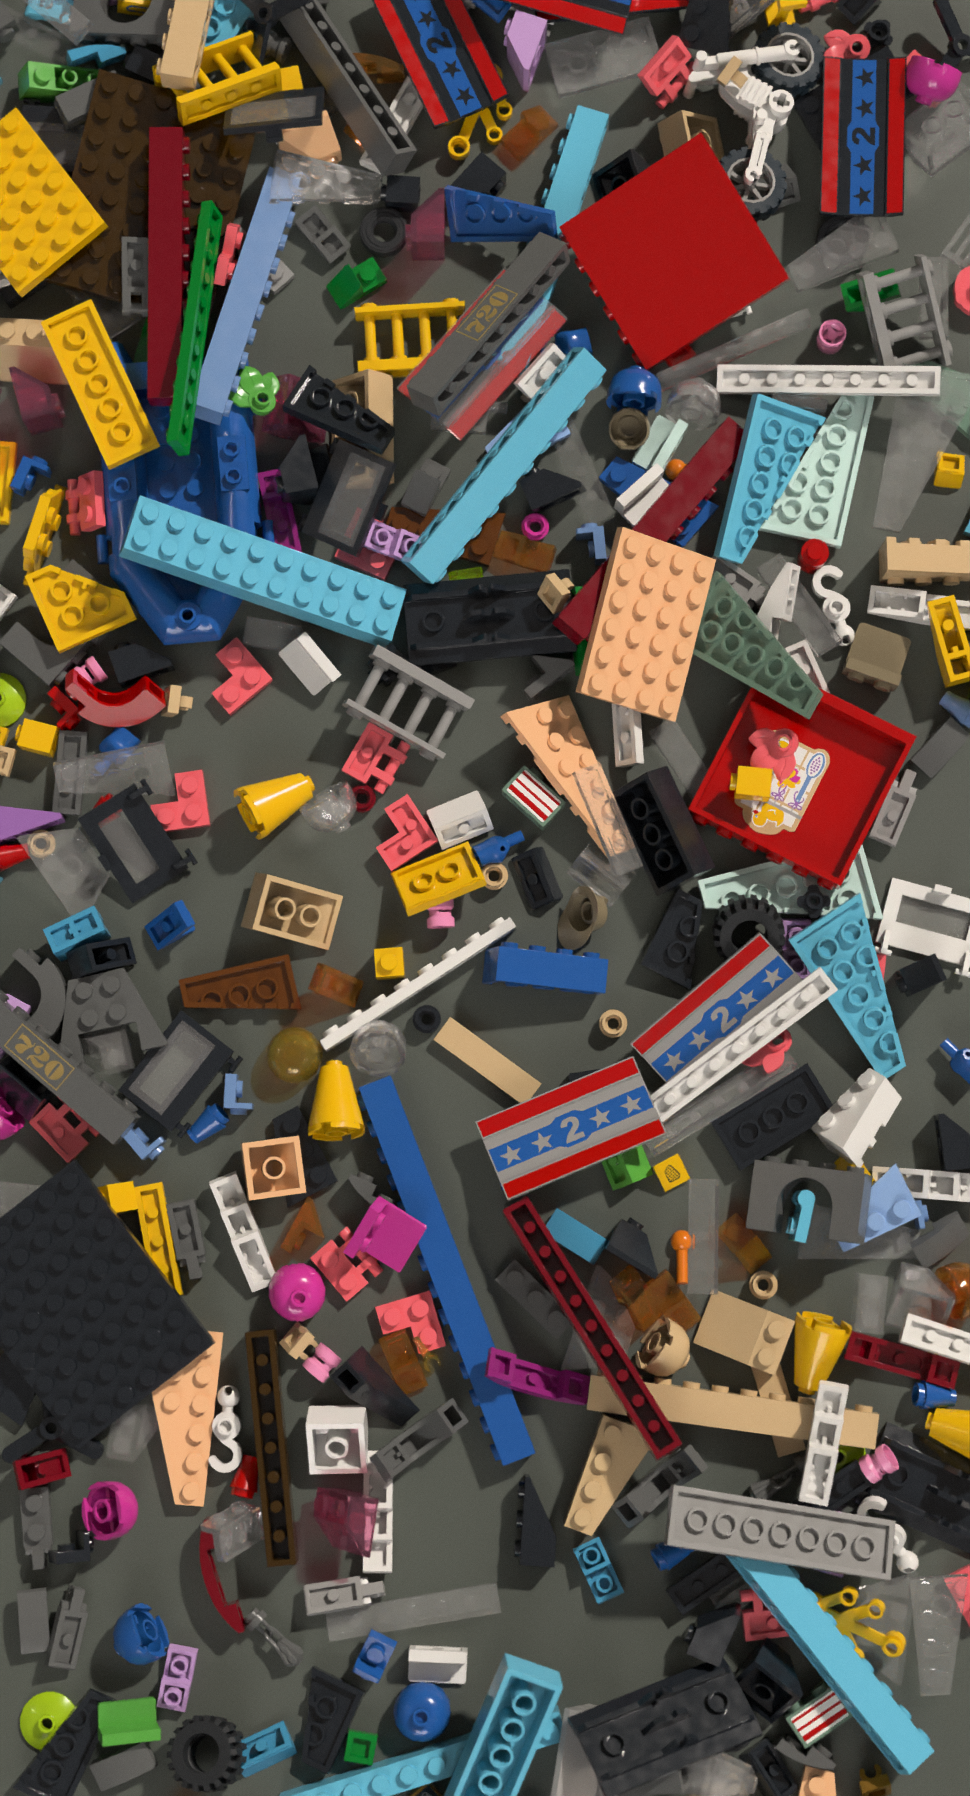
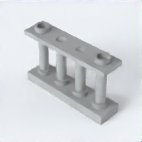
(877, 313)
(406, 676)

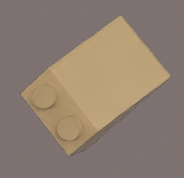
(291, 911)
(744, 1332)

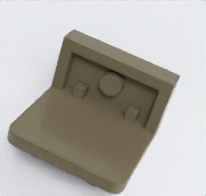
(876, 657)

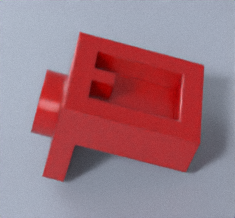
(62, 704)

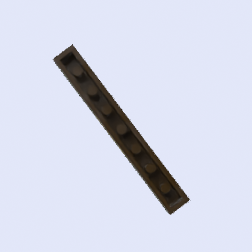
(271, 1447)

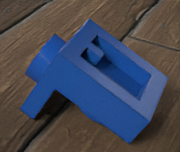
(24, 476)
(374, 1656)

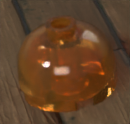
(957, 1279)

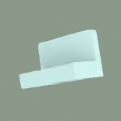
(661, 444)

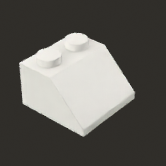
(337, 1439)

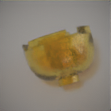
(294, 1055)

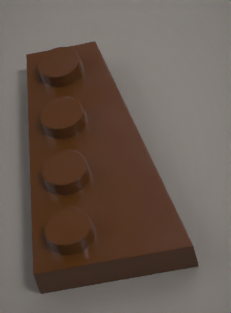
(476, 550)
(247, 986)

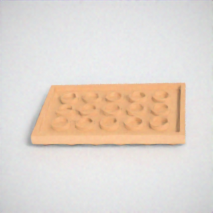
(645, 624)

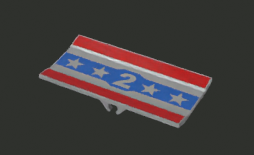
(716, 1007)
(570, 1128)

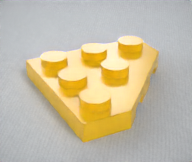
(77, 606)

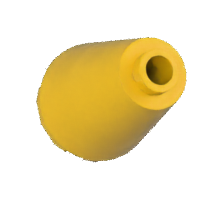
(273, 801)
(335, 1105)
(817, 1348)
(951, 1429)

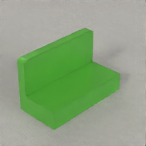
(627, 1168)
(127, 1721)

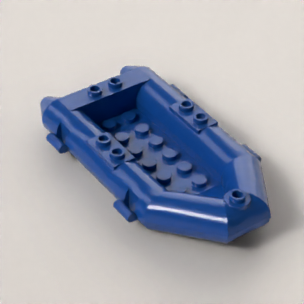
(211, 482)

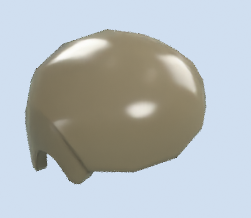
(629, 428)

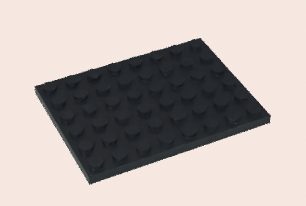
(87, 1307)

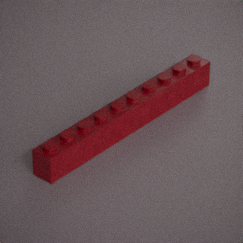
(166, 257)
(662, 518)
(592, 1329)

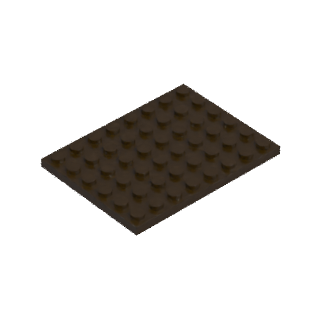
(115, 177)

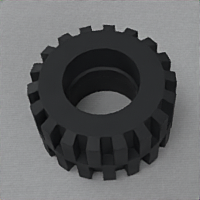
(741, 911)
(184, 1751)

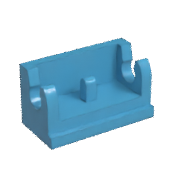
(76, 931)

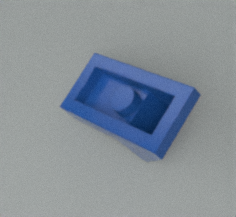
(170, 925)

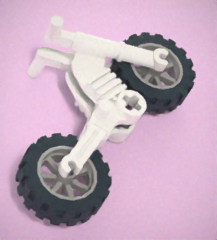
(756, 102)

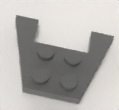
(106, 1003)

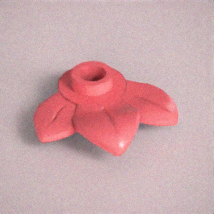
(841, 45)
(771, 754)
(771, 1055)

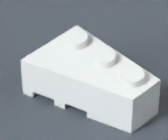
(857, 1116)

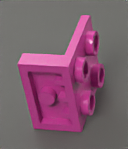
(386, 1234)

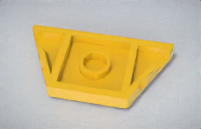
(44, 522)

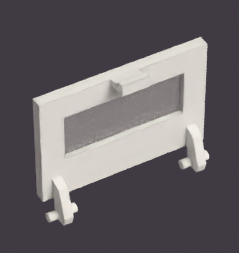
(926, 923)

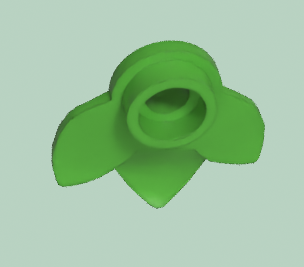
(255, 387)

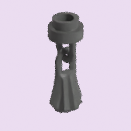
(767, 1488)
(288, 1651)

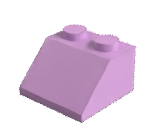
(525, 45)

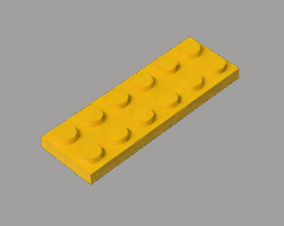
(100, 384)

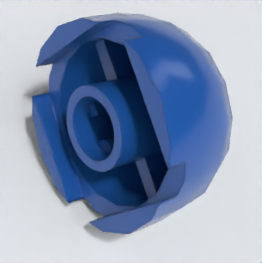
(635, 389)
(140, 1636)
(422, 1711)

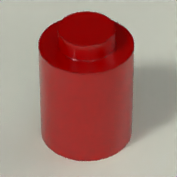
(813, 555)

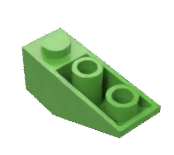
(50, 80)

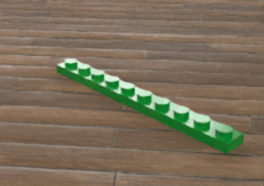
(194, 329)

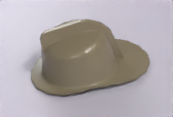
(581, 917)

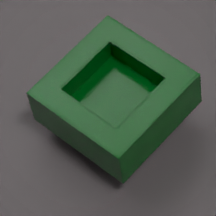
(360, 1747)

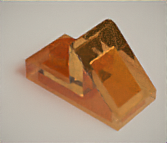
(532, 129)
(335, 985)
(307, 1218)
(743, 1243)

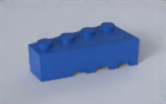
(545, 969)

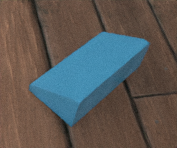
(267, 1748)

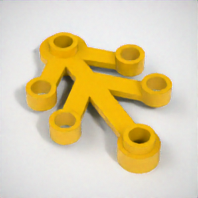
(462, 139)
(848, 1623)

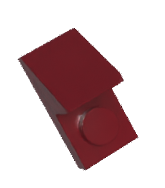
(41, 1468)

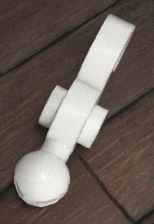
(836, 606)
(226, 1427)
(905, 1558)

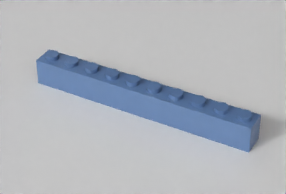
(243, 306)

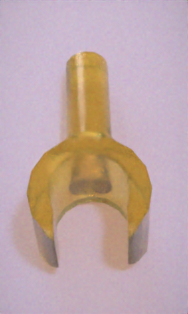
(425, 1353)

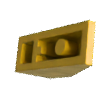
(949, 640)

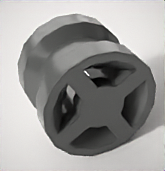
(278, 47)

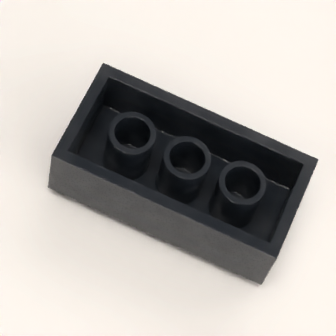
(663, 830)

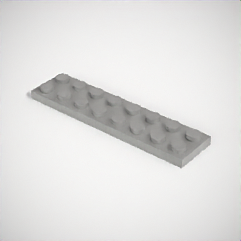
(779, 1533)

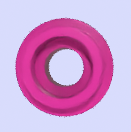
(535, 518)

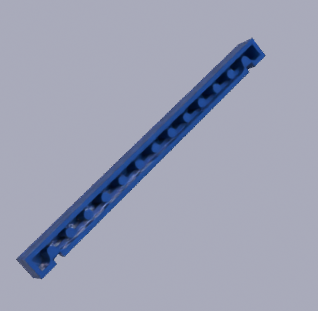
(445, 1267)

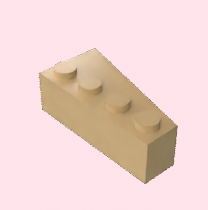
(924, 562)
(607, 1468)

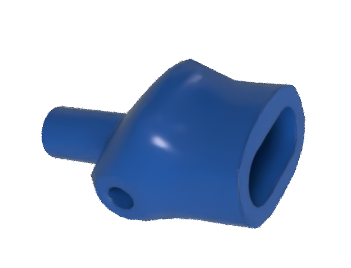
(575, 338)
(118, 739)
(495, 848)
(959, 1059)

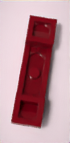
(902, 1359)
(229, 1611)

